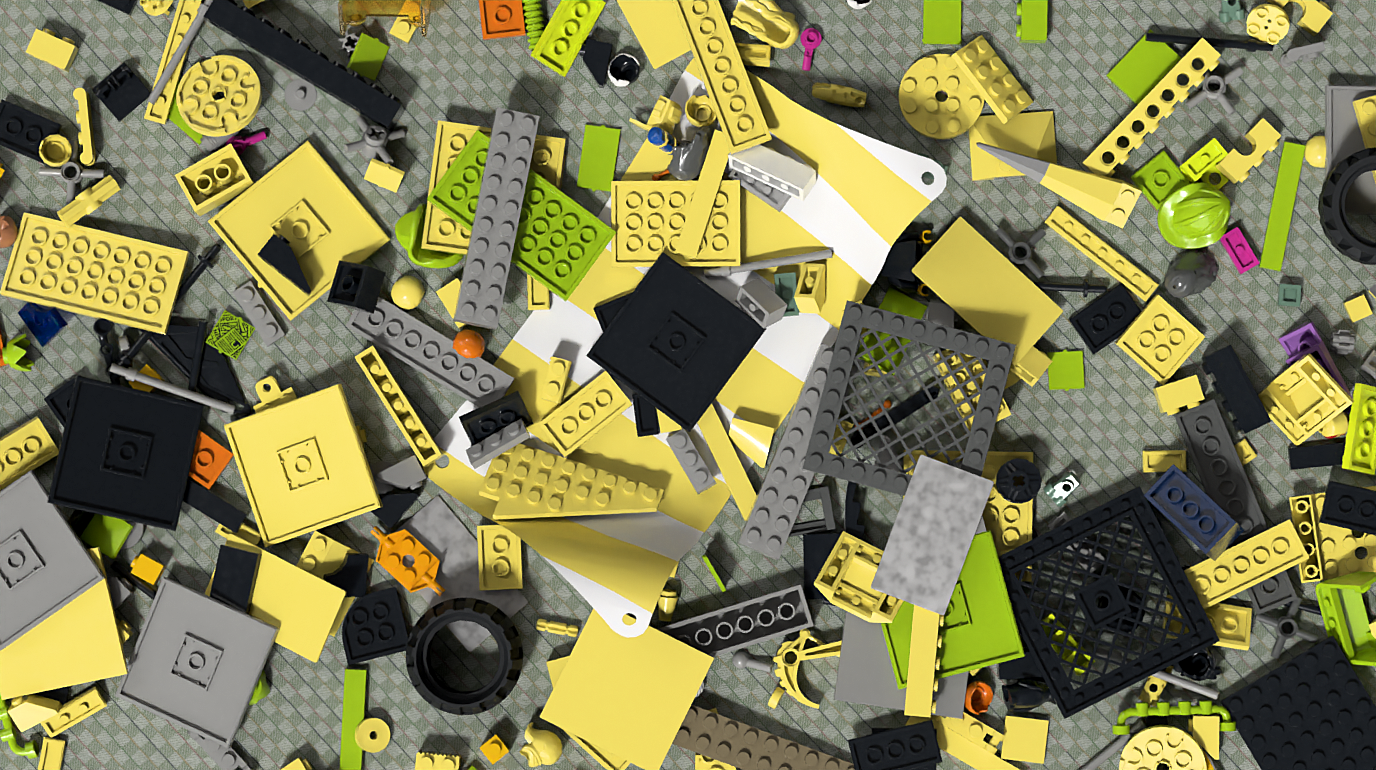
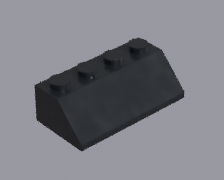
(1235, 389)

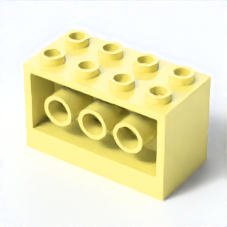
(970, 389)

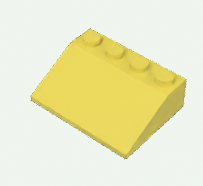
(325, 556)

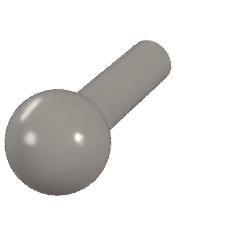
(742, 660)

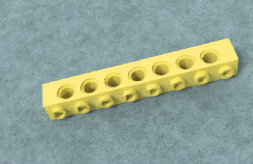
(1201, 50)

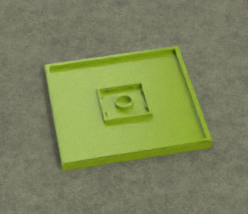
(976, 624)

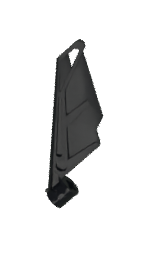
(214, 376)

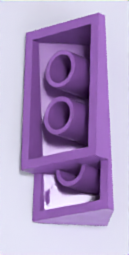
(1307, 340)

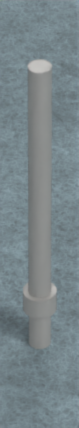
(179, 52)
(726, 271)
(131, 374)
(1116, 656)
(1113, 748)

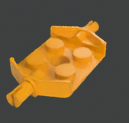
(391, 554)

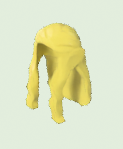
(766, 22)

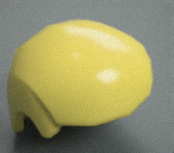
(700, 111)
(55, 150)
(1316, 151)
(407, 292)

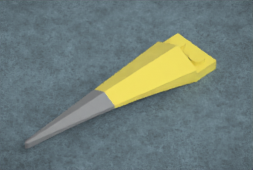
(1097, 194)

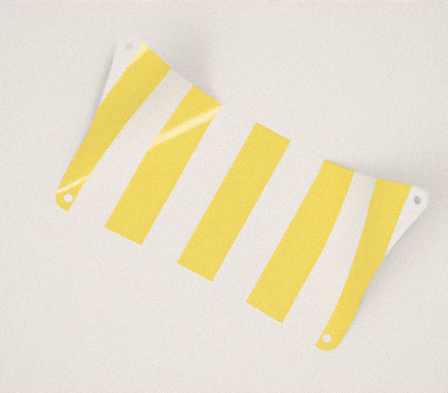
(856, 209)

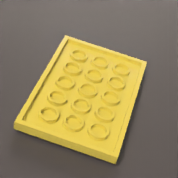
(652, 216)

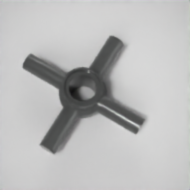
(1026, 246)
(1295, 631)

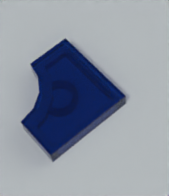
(43, 323)

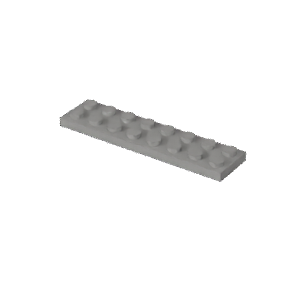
(430, 353)

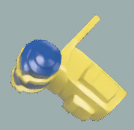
(661, 124)

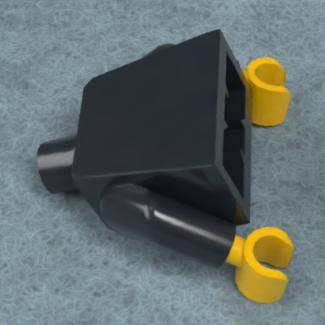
(902, 258)

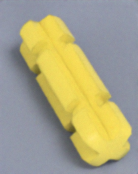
(557, 627)

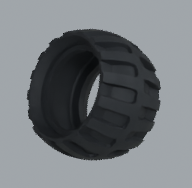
(424, 677)

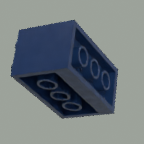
(1193, 512)

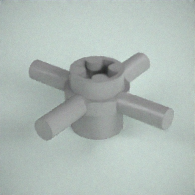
(374, 141)

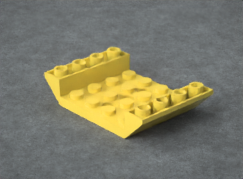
(1328, 546)

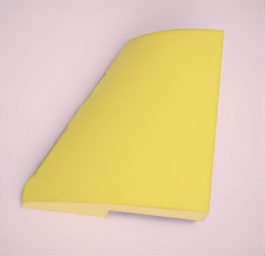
(751, 439)

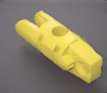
(839, 94)
(1153, 697)

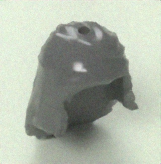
(690, 156)
(1190, 274)

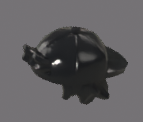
(1199, 666)

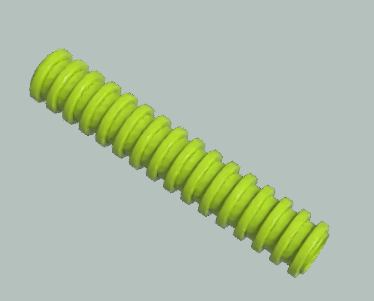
(533, 21)

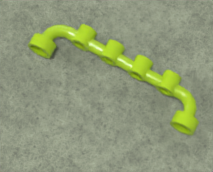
(1164, 709)
(9, 734)

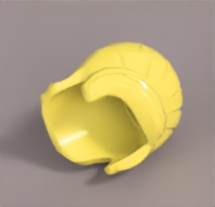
(543, 747)

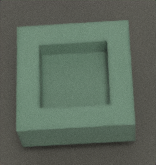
(1289, 295)

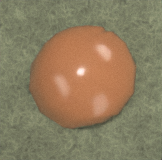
(8, 231)

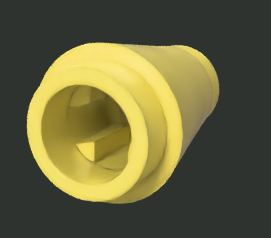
(666, 604)

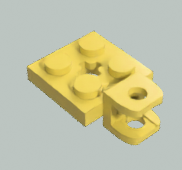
(274, 396)

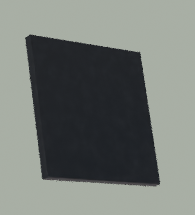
(676, 342)
(125, 453)

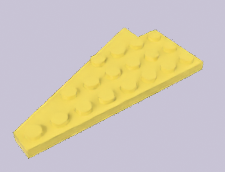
(547, 485)

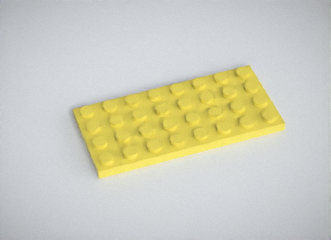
(94, 273)

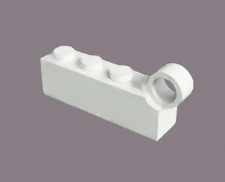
(775, 170)

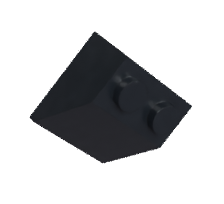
(356, 286)

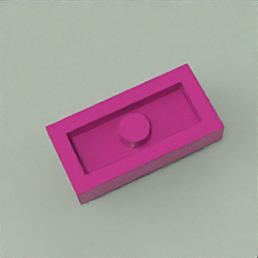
(1239, 250)

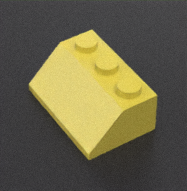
(214, 180)

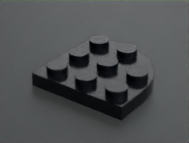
(374, 627)

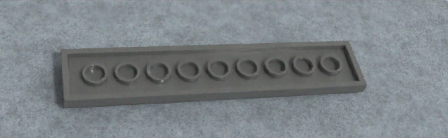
(1230, 489)

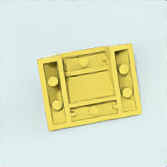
(1023, 134)
(1303, 399)
(848, 581)

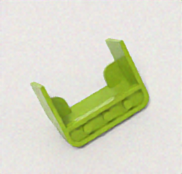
(1346, 615)

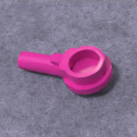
(810, 40)
(240, 143)

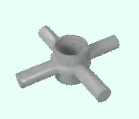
(1214, 95)
(62, 172)

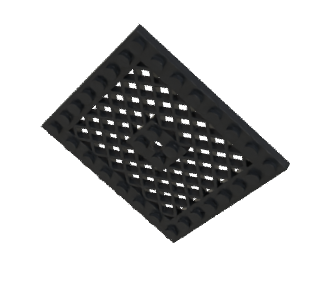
(1200, 633)

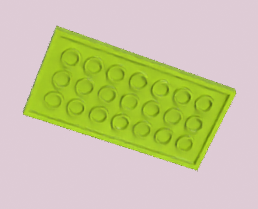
(554, 233)

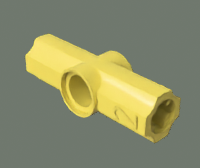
(88, 201)

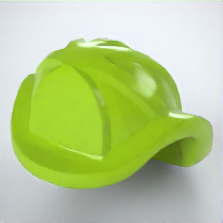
(1194, 216)
(409, 234)

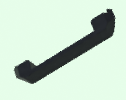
(897, 414)

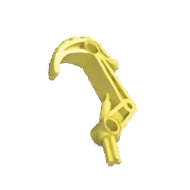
(788, 671)

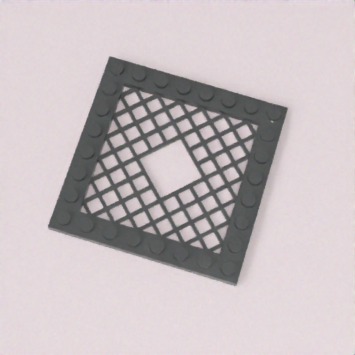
(858, 316)

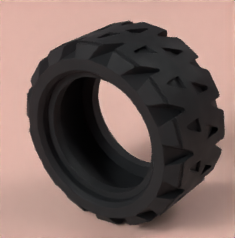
(1332, 207)

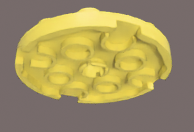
(922, 108)
(221, 116)
(1162, 745)

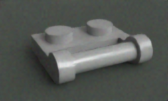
(1307, 53)

